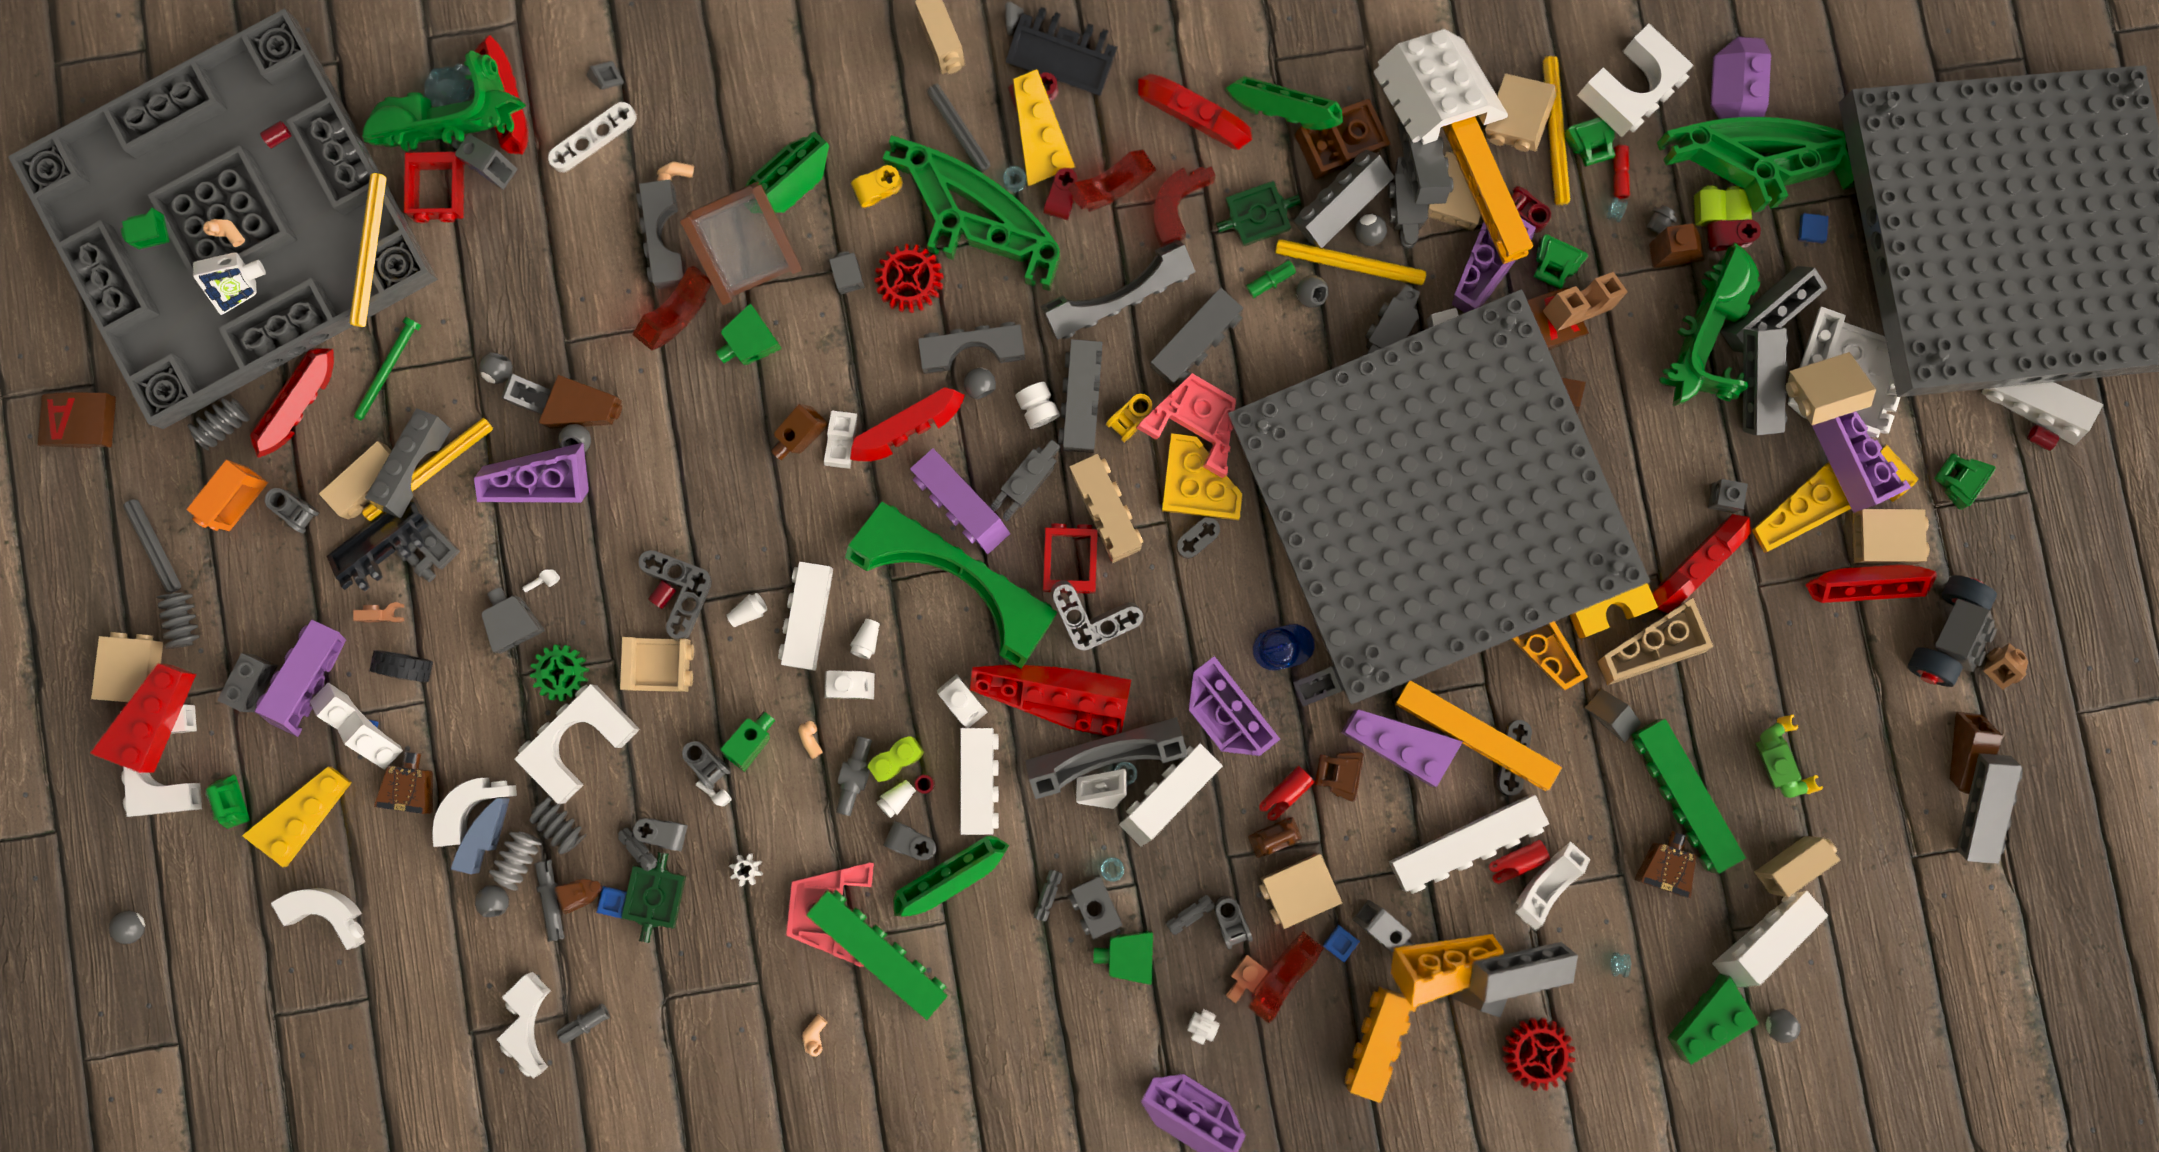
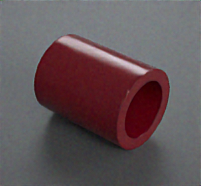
(275, 134)
(2043, 437)
(662, 594)
(917, 782)

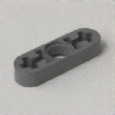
(1502, 775)

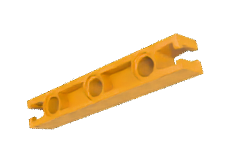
(1488, 189)
(1478, 736)

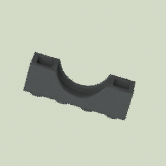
(658, 204)
(939, 351)
(392, 486)

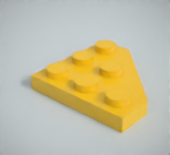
(1194, 488)

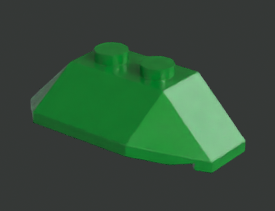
(792, 171)

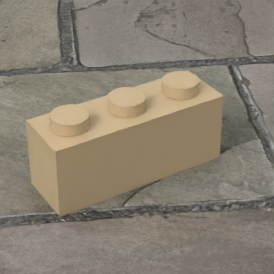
(349, 489)

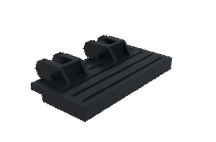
(1061, 54)
(374, 543)

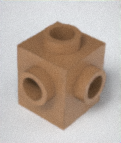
(2006, 665)

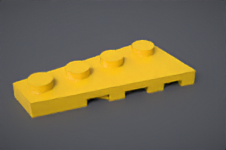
(1039, 130)
(1805, 509)
(294, 821)

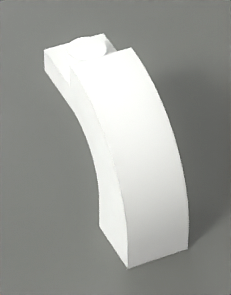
(453, 812)
(1549, 883)
(323, 902)

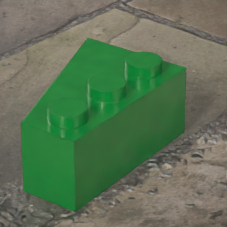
(1712, 1022)

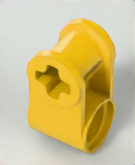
(874, 186)
(1129, 417)

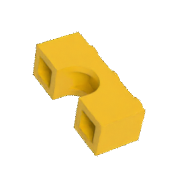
(1631, 602)

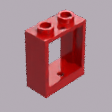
(433, 161)
(1082, 530)

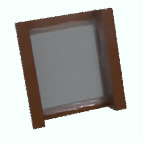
(740, 241)

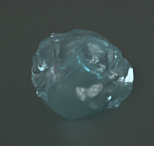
(448, 85)

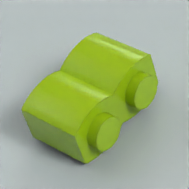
(1718, 205)
(902, 754)

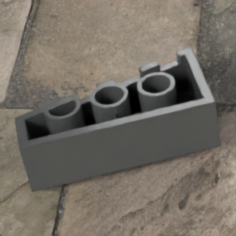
(1082, 396)

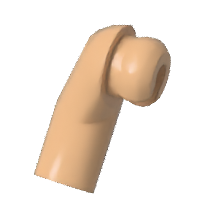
(673, 169)
(224, 228)
(809, 742)
(811, 1036)

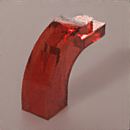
(1114, 182)
(1165, 217)
(675, 314)
(1284, 975)

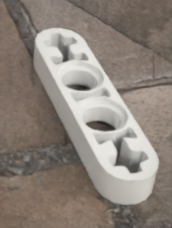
(589, 133)

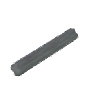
(958, 127)
(152, 545)

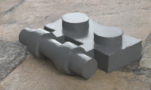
(437, 548)

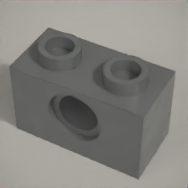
(1095, 891)

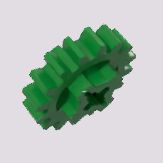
(558, 662)

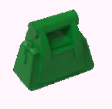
(1588, 136)
(1558, 257)
(1967, 482)
(227, 802)

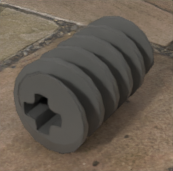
(218, 424)
(178, 620)
(556, 826)

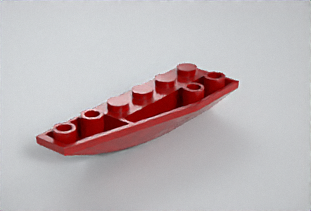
(1057, 694)

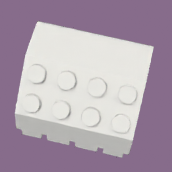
(1436, 84)
(1835, 337)

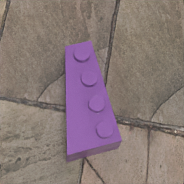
(1482, 272)
(1858, 462)
(539, 477)
(960, 501)
(300, 677)

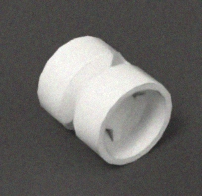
(1036, 402)

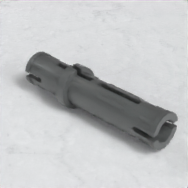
(549, 900)

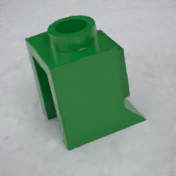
(145, 230)

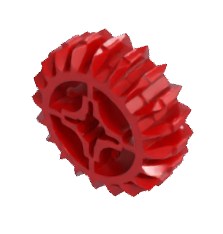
(895, 261)
(1548, 1050)

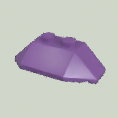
(1741, 79)
(1227, 712)
(1193, 1114)

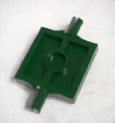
(1258, 213)
(653, 897)

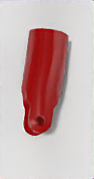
(1287, 793)
(1519, 861)

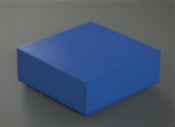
(1813, 228)
(612, 902)
(1341, 943)

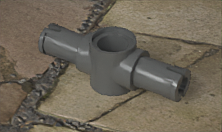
(853, 776)

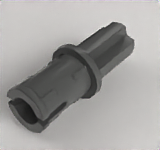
(583, 1023)

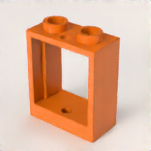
(226, 496)

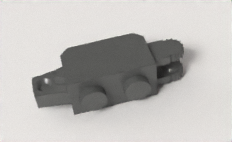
(1405, 214)
(1395, 322)
(1027, 479)

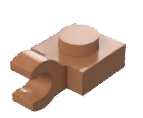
(372, 613)
(1248, 976)

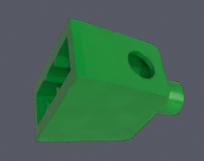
(747, 338)
(743, 751)
(1128, 956)

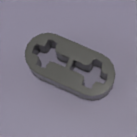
(1202, 542)

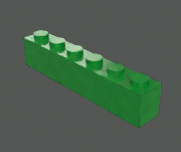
(1687, 796)
(877, 954)

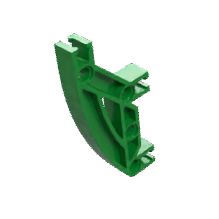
(1731, 146)
(942, 173)

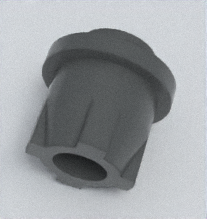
(1661, 219)

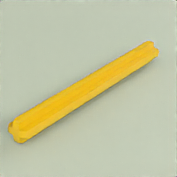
(1556, 134)
(367, 250)
(1350, 262)
(440, 460)

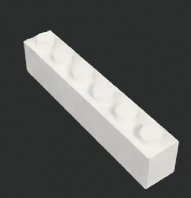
(1469, 843)

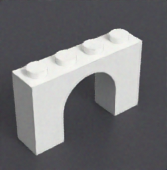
(1625, 108)
(542, 755)
(149, 797)

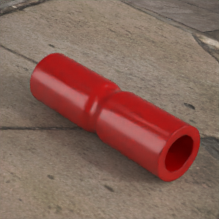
(1621, 175)

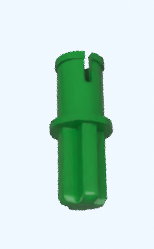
(1271, 279)

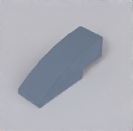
(480, 837)

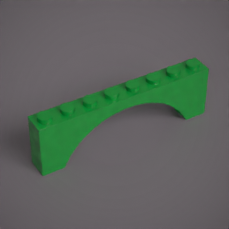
(895, 538)

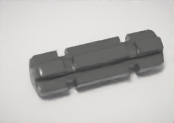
(637, 849)
(1048, 894)
(1190, 915)

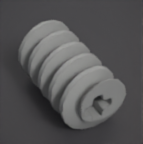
(515, 859)

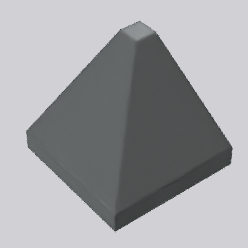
(1013, 17)
(605, 75)

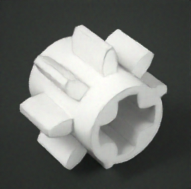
(739, 866)
(1203, 1026)

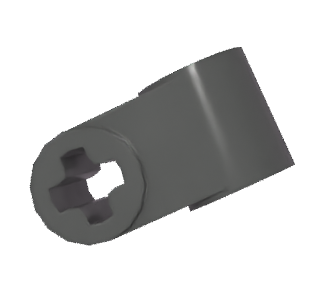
(294, 511)
(706, 764)
(665, 833)
(906, 839)
(1233, 926)

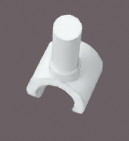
(550, 577)
(721, 798)

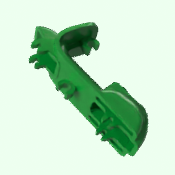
(414, 120)
(1724, 298)

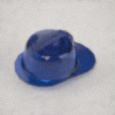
(1283, 647)

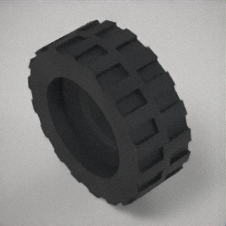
(401, 666)

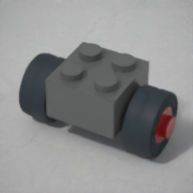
(1963, 635)

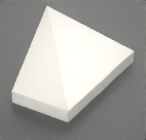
(1102, 789)

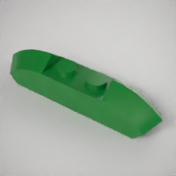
(1293, 105)
(949, 877)

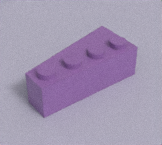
(1408, 747)

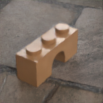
(1575, 306)

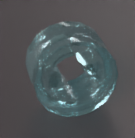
(1022, 177)
(1616, 209)
(1129, 766)
(1117, 862)
(1620, 964)

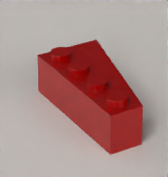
(147, 720)

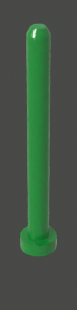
(386, 368)

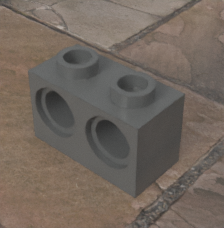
(247, 682)

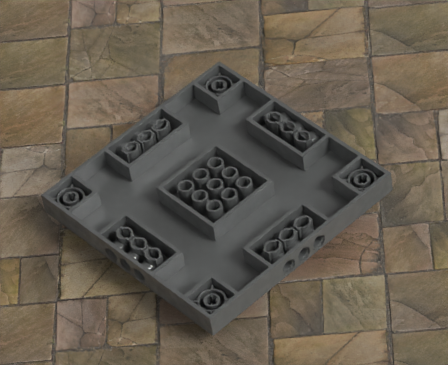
(198, 156)
(2011, 226)
(1437, 497)

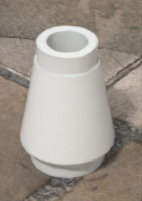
(747, 610)
(865, 640)
(896, 798)

